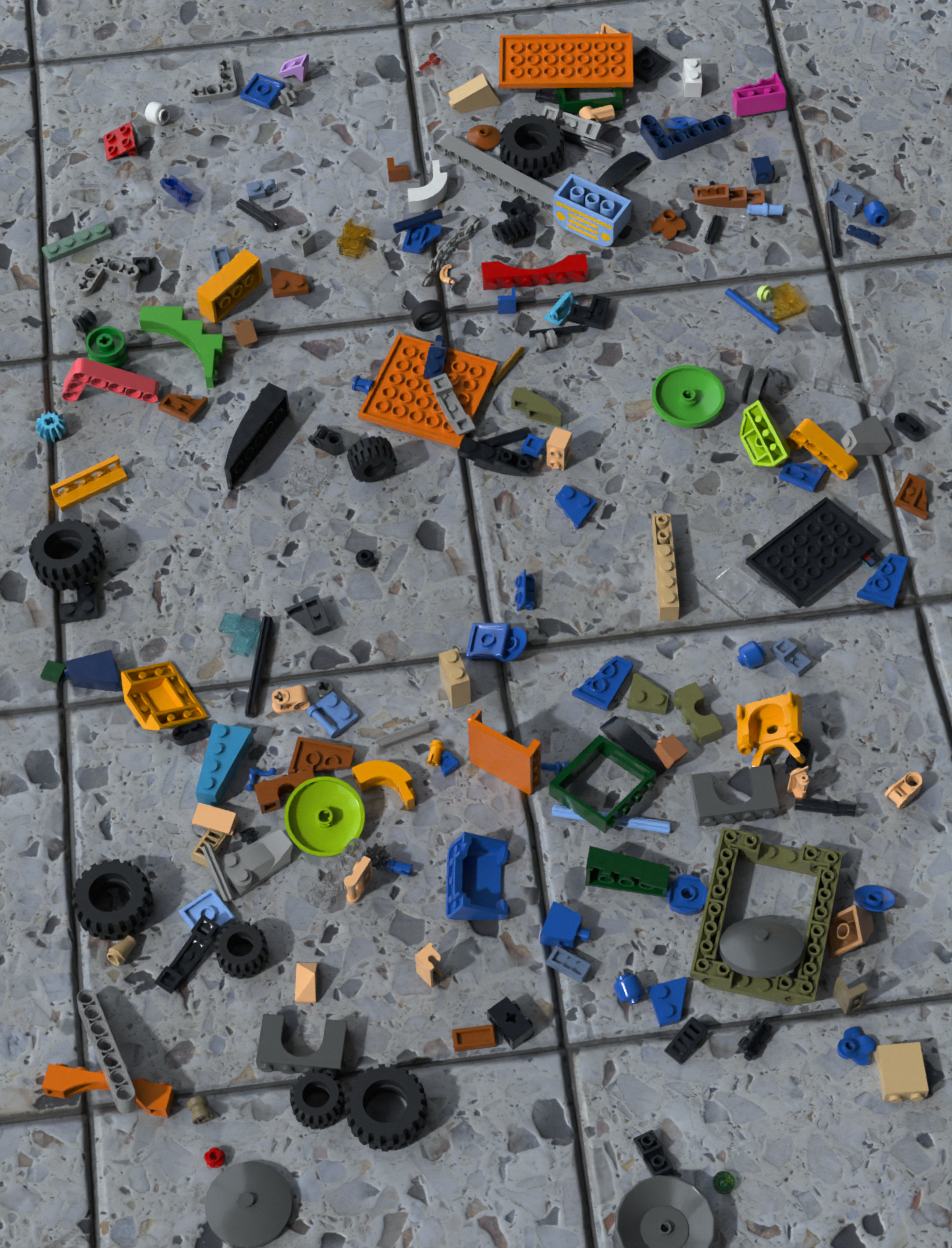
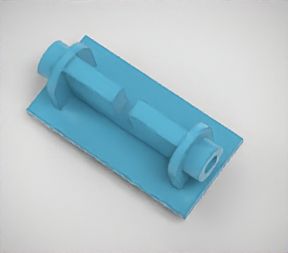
(561, 309)

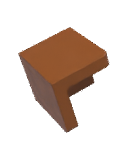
(397, 173)

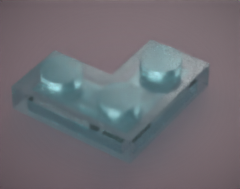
(243, 629)

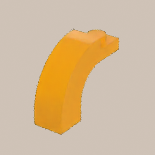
(385, 774)

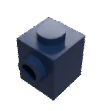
(762, 170)

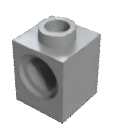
(302, 241)

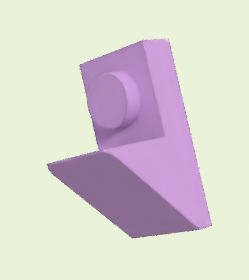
(297, 66)

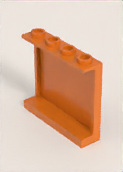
(504, 756)

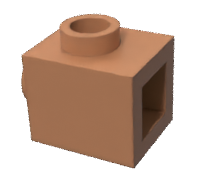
(670, 751)

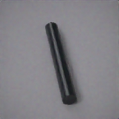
(559, 330)

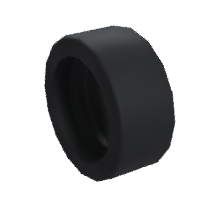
(425, 308)

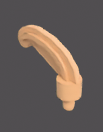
(443, 275)

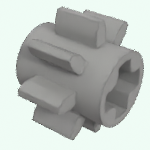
(288, 95)

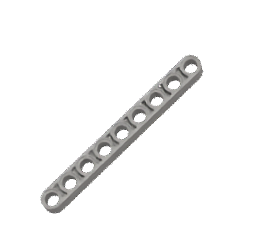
(495, 172)

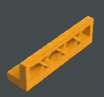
(89, 485)

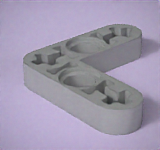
(225, 85)
(99, 268)

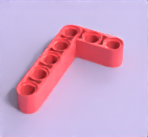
(110, 379)

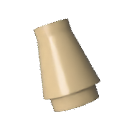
(120, 951)

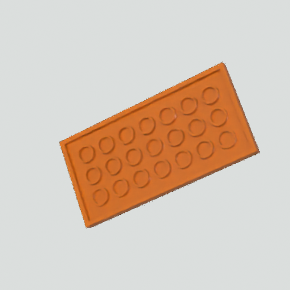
(566, 61)

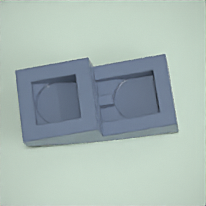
(789, 656)

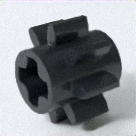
(380, 852)

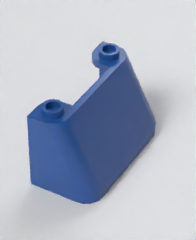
(475, 878)

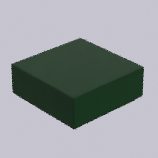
(53, 671)

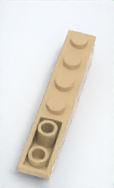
(665, 567)

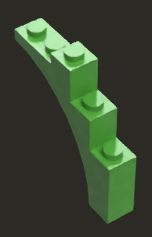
(175, 323)

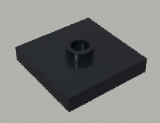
(648, 64)

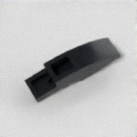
(498, 461)

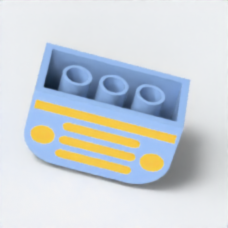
(590, 210)

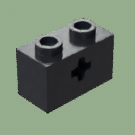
(512, 1033)

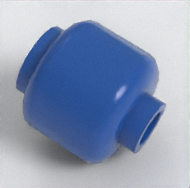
(876, 213)
(751, 654)
(628, 988)

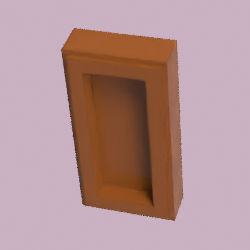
(473, 1038)

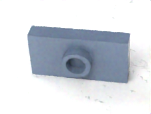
(220, 257)
(569, 964)

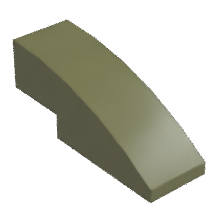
(535, 407)

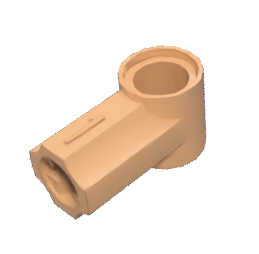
(598, 114)

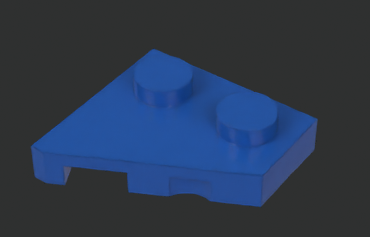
(421, 237)

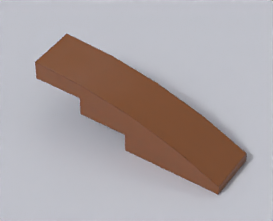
(728, 197)

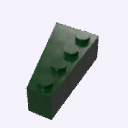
(625, 873)

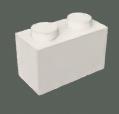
(692, 77)

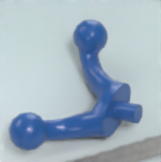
(272, 771)

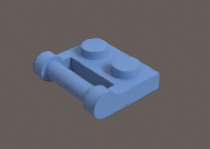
(336, 710)

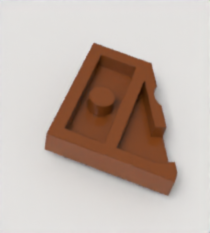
(288, 283)
(182, 406)
(913, 496)

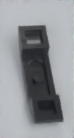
(622, 169)
(632, 743)
(189, 955)

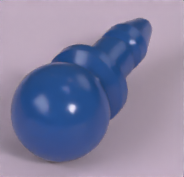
(556, 768)

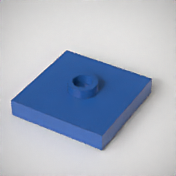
(262, 91)
(488, 641)

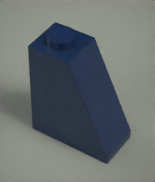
(94, 672)

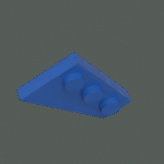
(886, 581)
(605, 685)

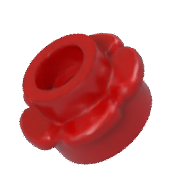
(214, 1163)

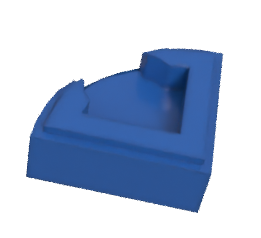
(449, 763)

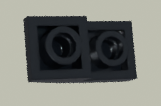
(653, 1154)

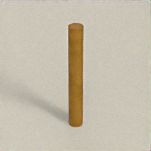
(507, 365)

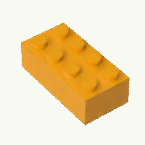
(229, 286)

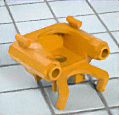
(770, 725)

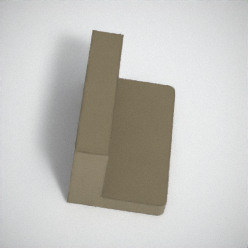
(848, 998)

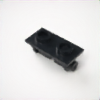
(804, 747)
(758, 1031)

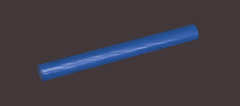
(777, 329)

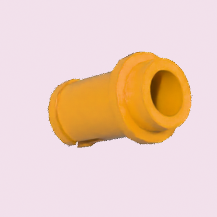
(436, 749)

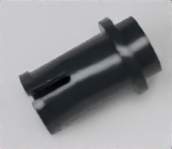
(545, 96)

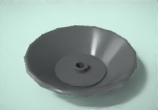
(667, 1203)

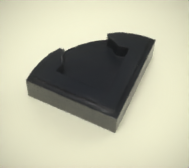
(142, 263)

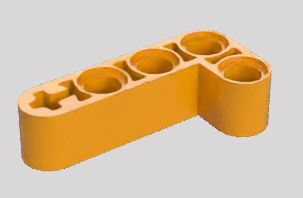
(823, 448)

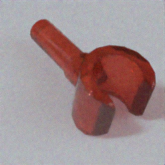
(432, 59)

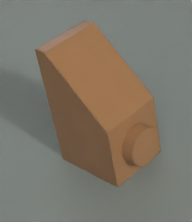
(244, 332)

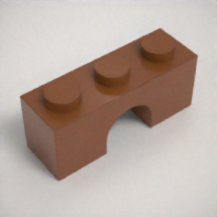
(270, 791)

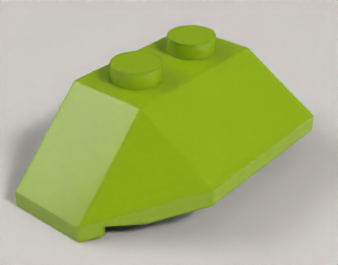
(762, 437)

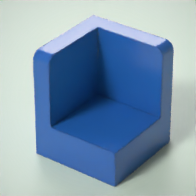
(507, 303)
(533, 446)

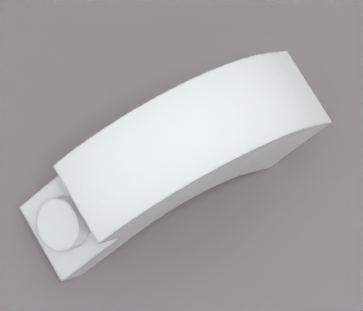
(430, 195)

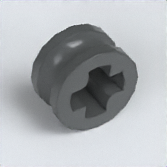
(327, 684)

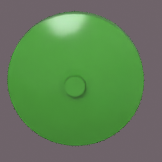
(688, 396)

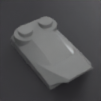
(257, 861)

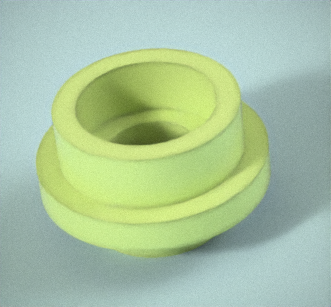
(765, 293)

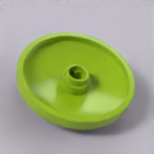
(324, 816)

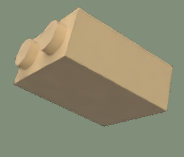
(454, 678)
(901, 1072)

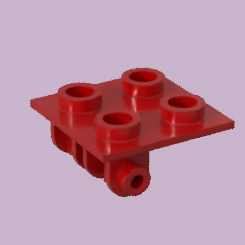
(120, 141)

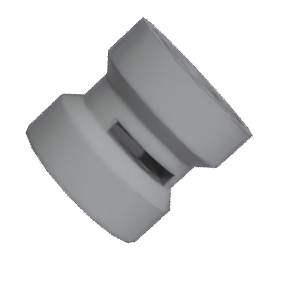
(546, 340)

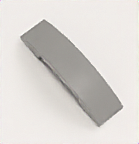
(572, 123)
(450, 405)

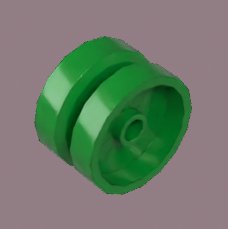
(107, 346)

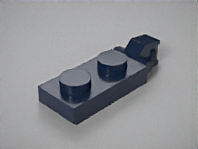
(435, 359)

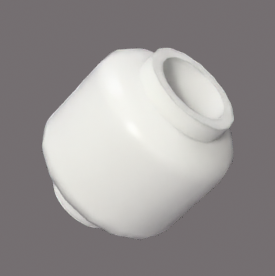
(157, 113)

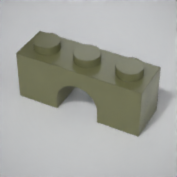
(703, 728)

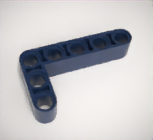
(685, 140)

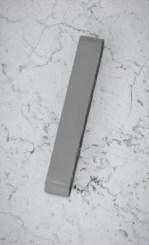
(106, 1051)

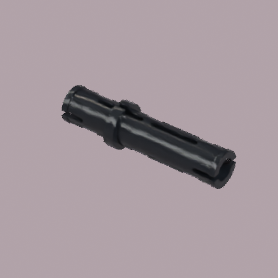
(825, 807)

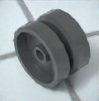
(750, 385)

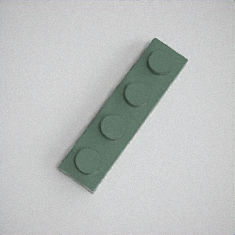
(76, 242)

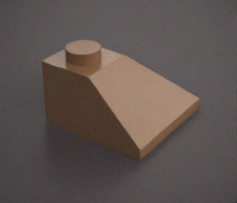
(849, 930)

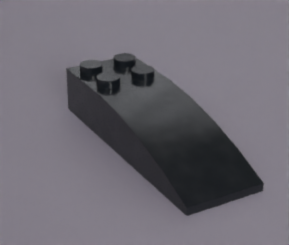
(255, 431)

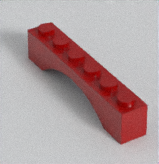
(569, 270)

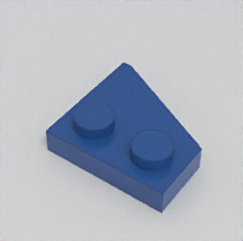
(803, 475)
(575, 505)
(668, 1000)

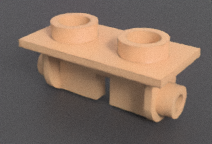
(799, 782)

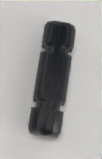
(713, 229)

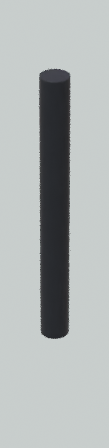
(832, 229)

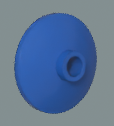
(680, 123)
(516, 644)
(874, 898)

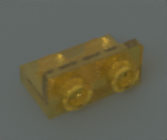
(352, 240)

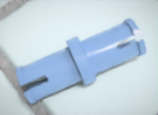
(764, 210)

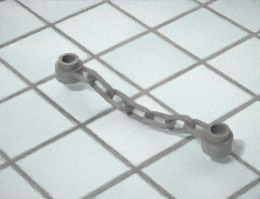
(425, 278)

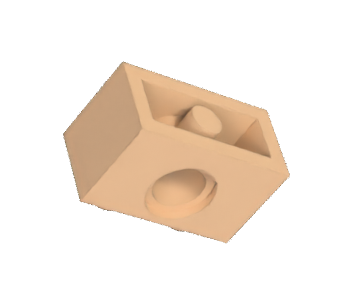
(559, 448)

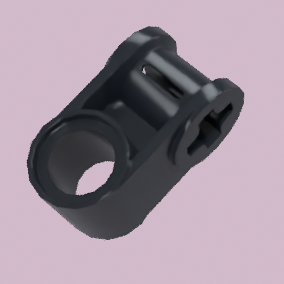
(327, 440)

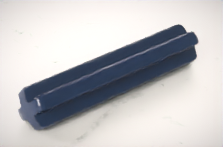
(417, 220)

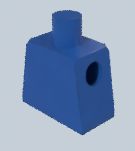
(563, 927)

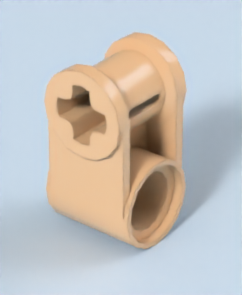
(291, 698)
(902, 792)

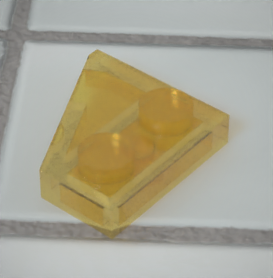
(786, 303)

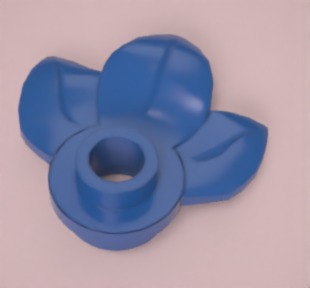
(858, 1046)

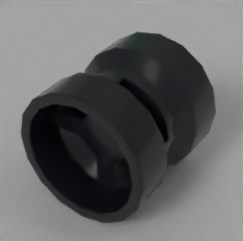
(84, 320)

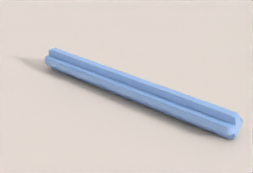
(624, 821)

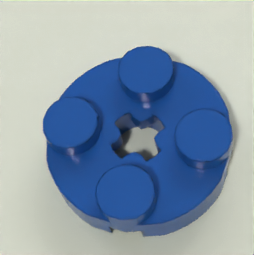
(682, 905)

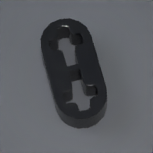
(909, 427)
(191, 733)

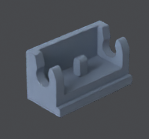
(845, 198)

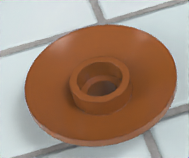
(483, 137)

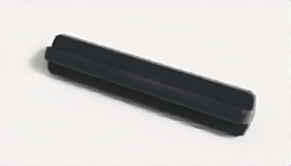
(257, 214)
(507, 438)

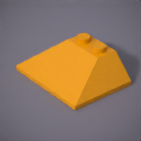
(160, 697)

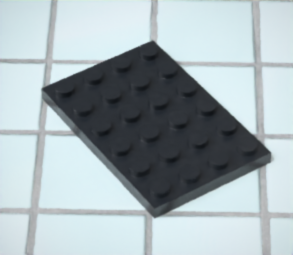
(812, 552)

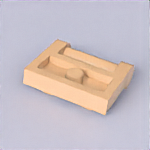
(359, 880)

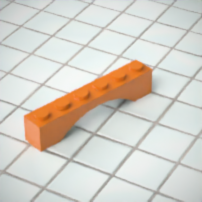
(66, 1081)

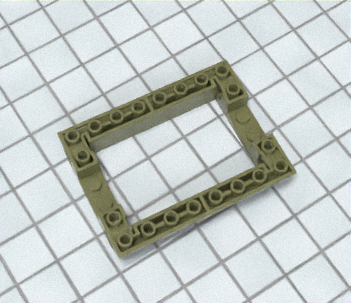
(812, 861)

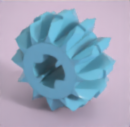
(51, 426)

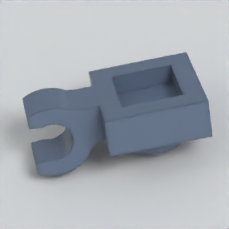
(257, 189)

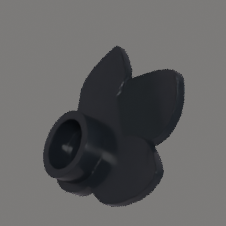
(516, 207)

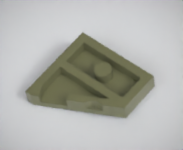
(646, 696)

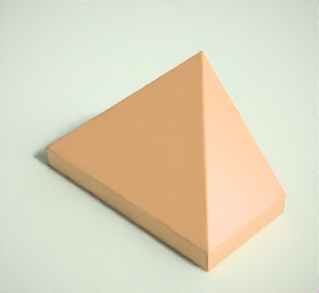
(306, 983)

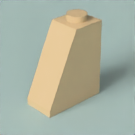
(474, 95)

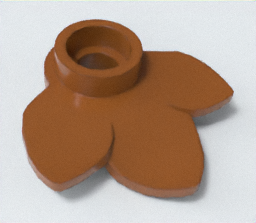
(668, 224)

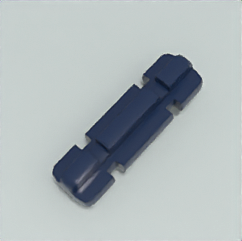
(862, 234)

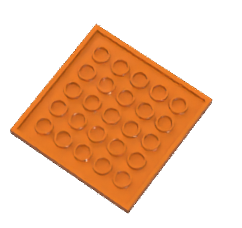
(406, 400)

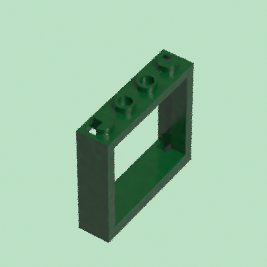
(574, 107)
(597, 747)

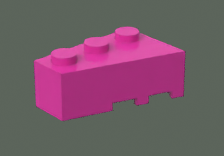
(760, 97)

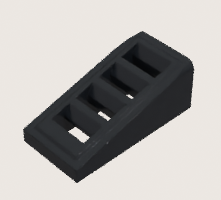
(699, 1028)

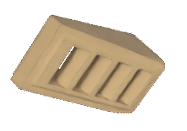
(196, 854)

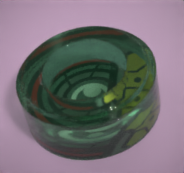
(723, 1182)

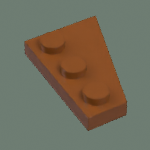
(320, 756)

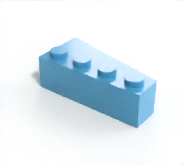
(223, 755)

